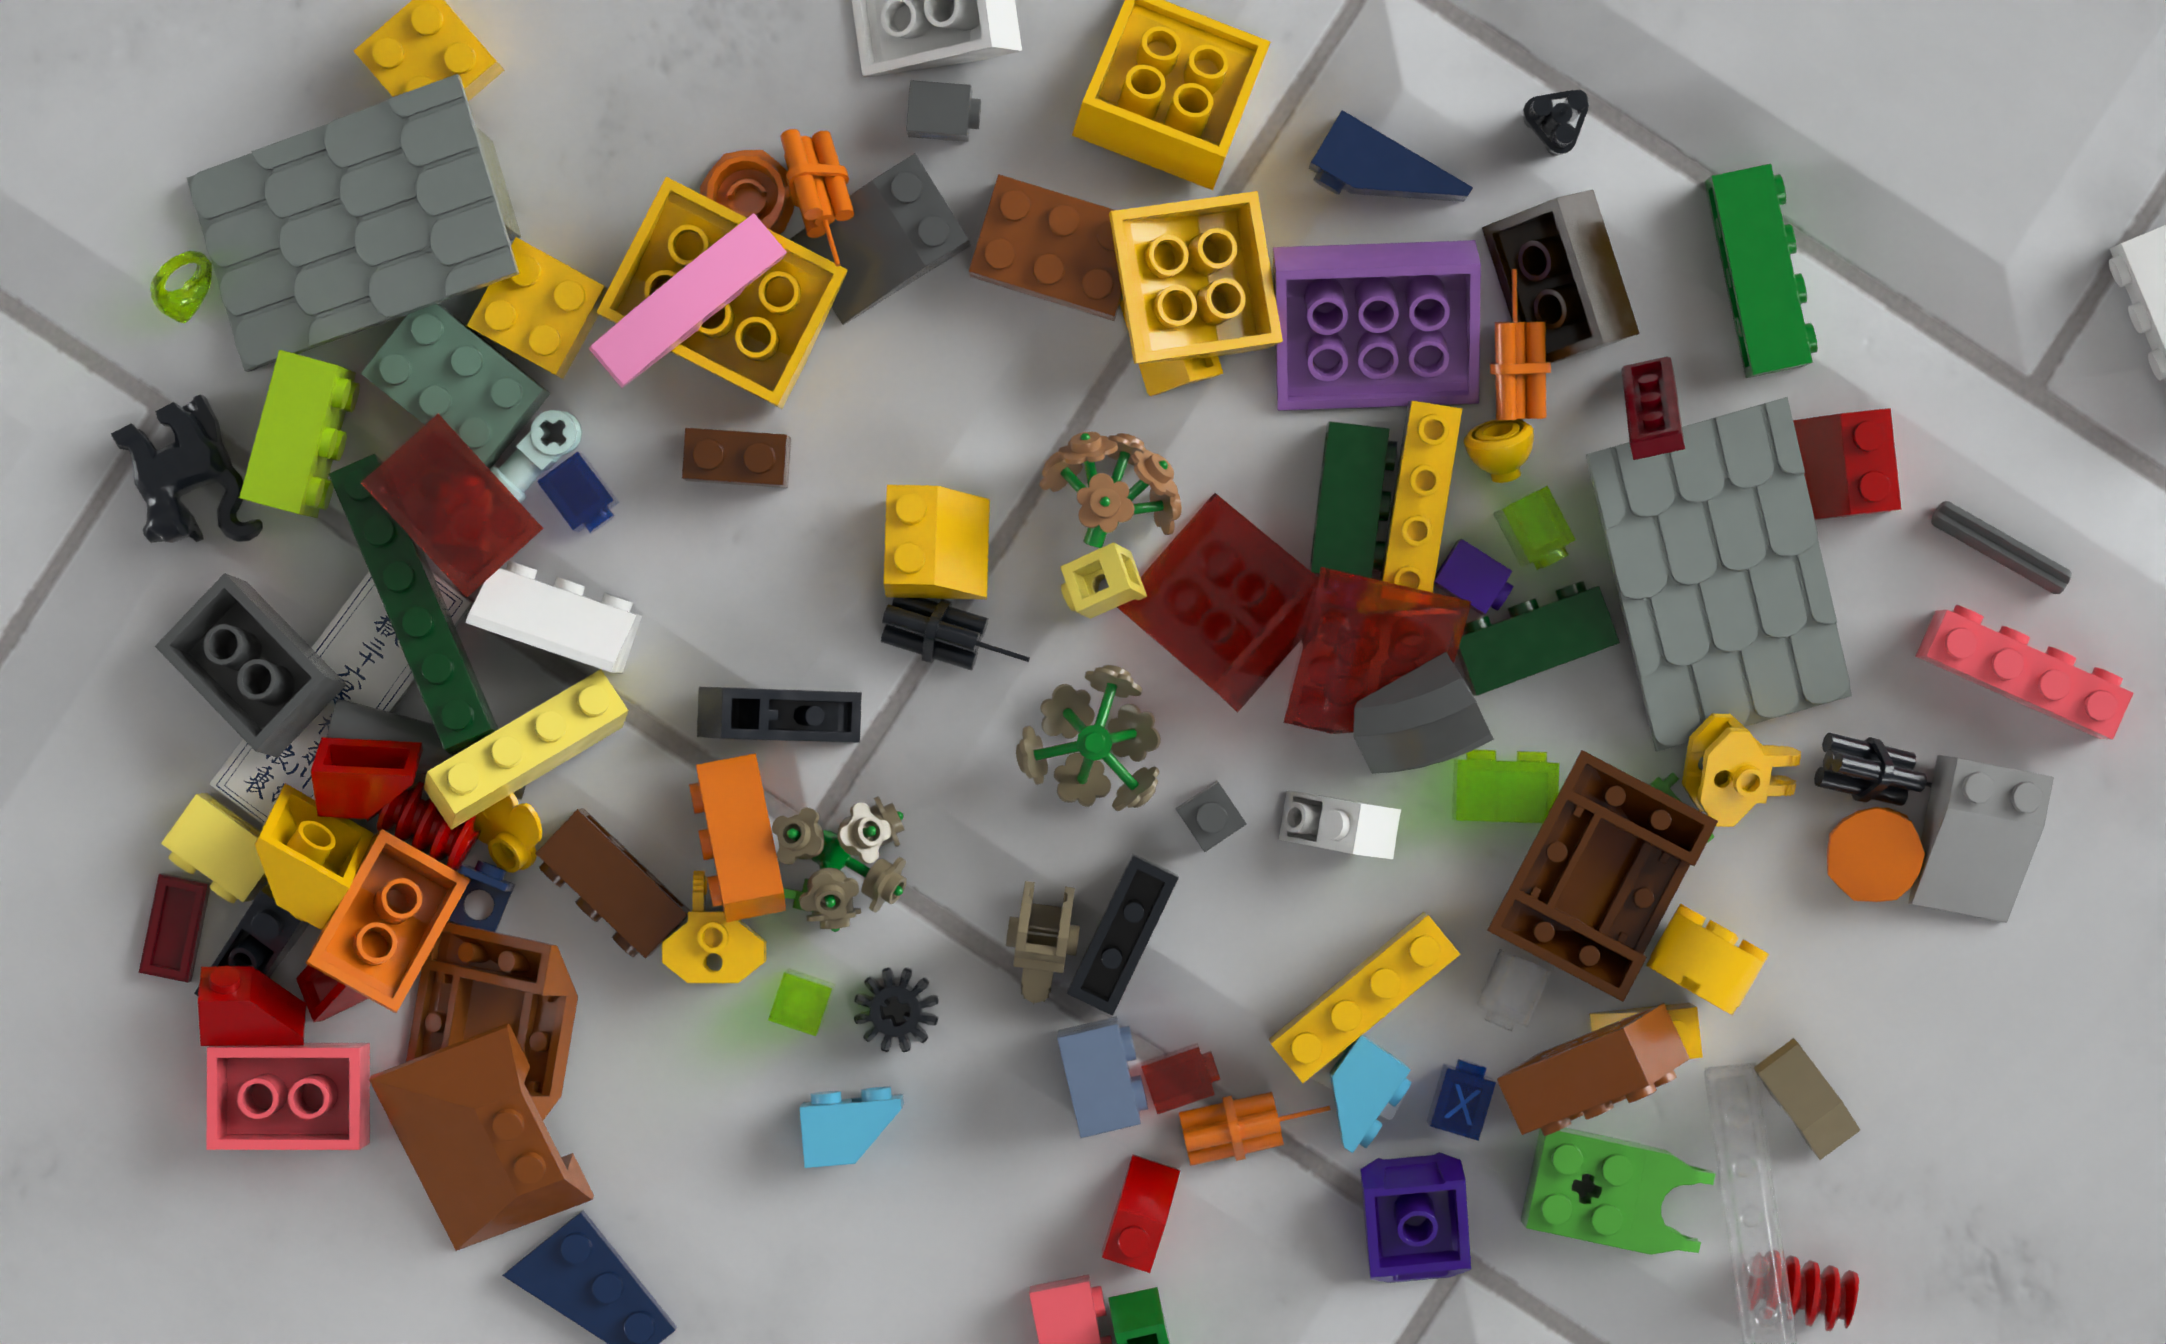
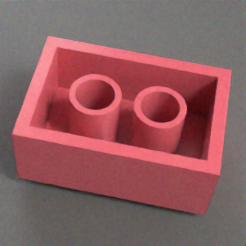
(288, 1097)

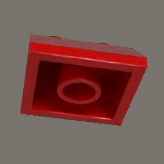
(1850, 463)

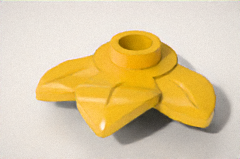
(510, 833)

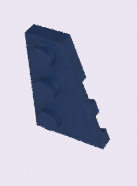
(592, 1286)

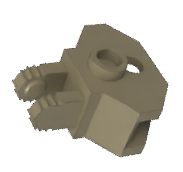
(1042, 941)

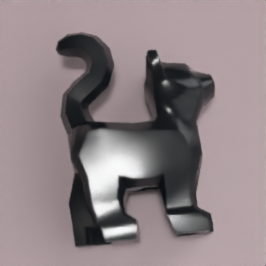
(185, 465)

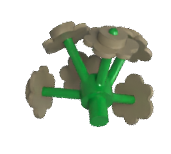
(1083, 775)

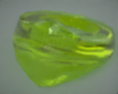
(185, 301)

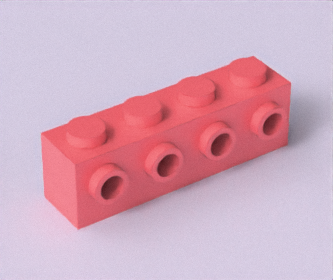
(2024, 674)

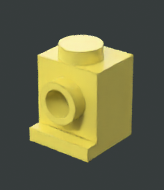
(1085, 574)

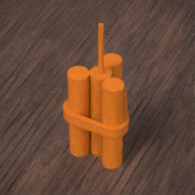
(817, 183)
(1520, 366)
(1234, 1128)

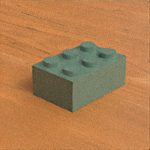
(448, 369)

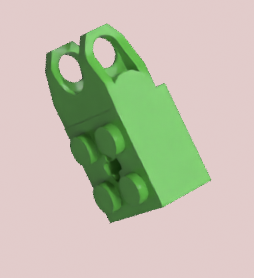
(1626, 1194)

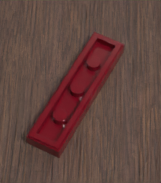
(1652, 408)

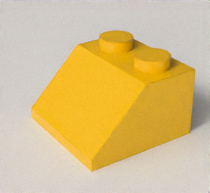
(935, 543)
(309, 856)

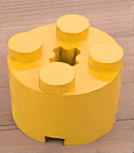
(1706, 959)

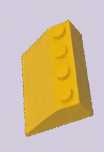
(760, 335)

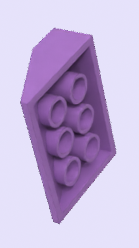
(1377, 324)

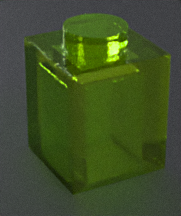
(801, 1002)

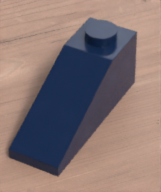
(1373, 164)

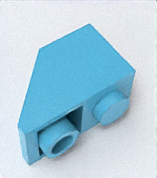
(1362, 1087)
(843, 1129)

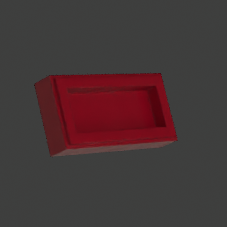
(175, 927)

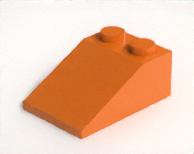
(388, 921)

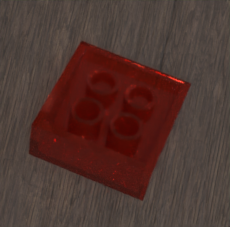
(1225, 602)
(1362, 639)

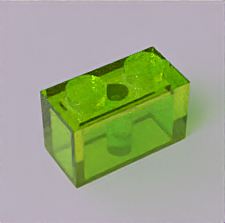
(1535, 529)
(1504, 788)

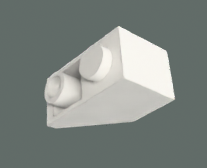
(1339, 824)

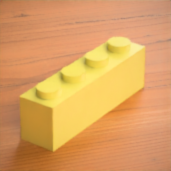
(525, 749)

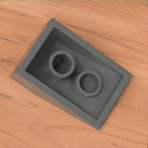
(892, 239)

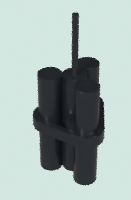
(1555, 119)
(937, 631)
(1868, 770)

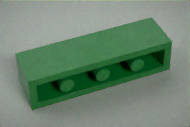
(1760, 271)

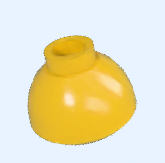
(1500, 447)

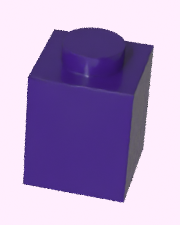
(1474, 577)

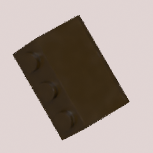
(1563, 274)

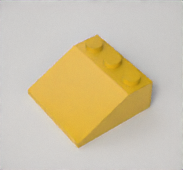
(1171, 89)
(1196, 278)

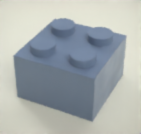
(1100, 1077)

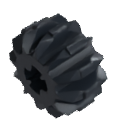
(887, 1024)

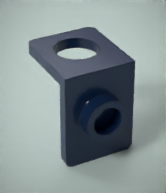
(489, 879)

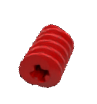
(428, 826)
(1822, 1293)

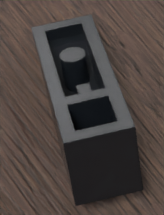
(779, 714)

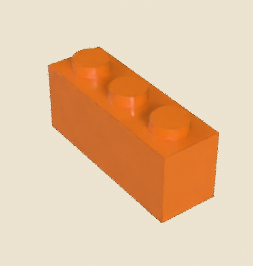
(738, 838)

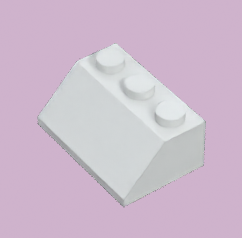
(556, 617)

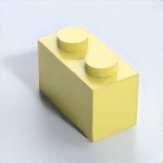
(219, 846)

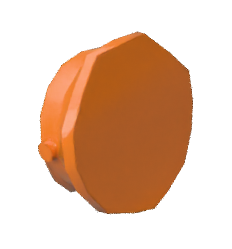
(751, 184)
(1874, 855)

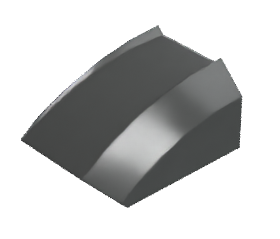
(1419, 719)

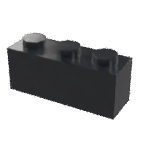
(1122, 934)

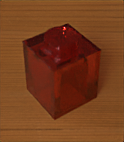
(1180, 1077)

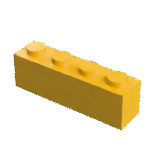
(1364, 997)

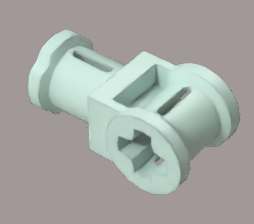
(535, 453)

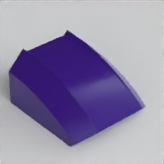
(1416, 1218)

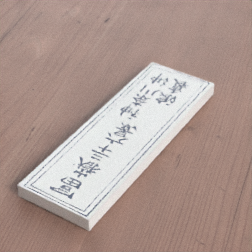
(369, 660)

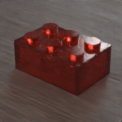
(451, 504)

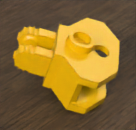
(1734, 769)
(709, 933)

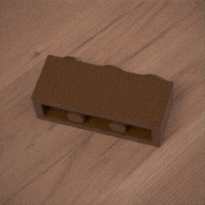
(611, 884)

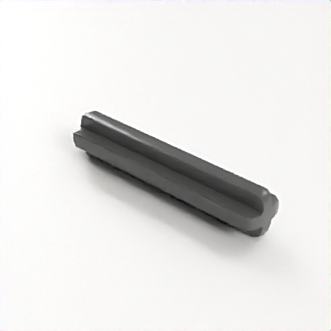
(2001, 547)

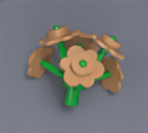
(1107, 497)

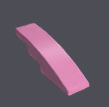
(687, 300)

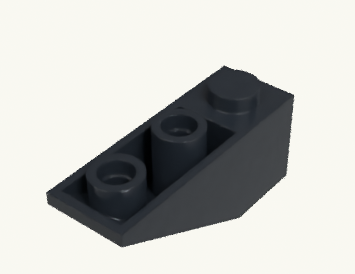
(261, 936)

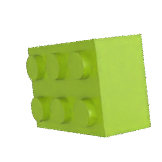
(300, 435)

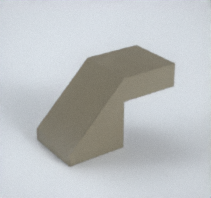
(1807, 1098)

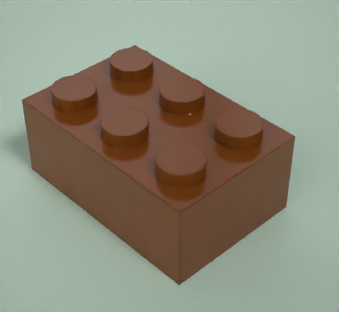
(1049, 248)
(1594, 1072)

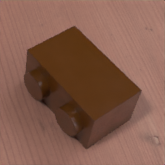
(736, 457)

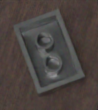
(250, 665)

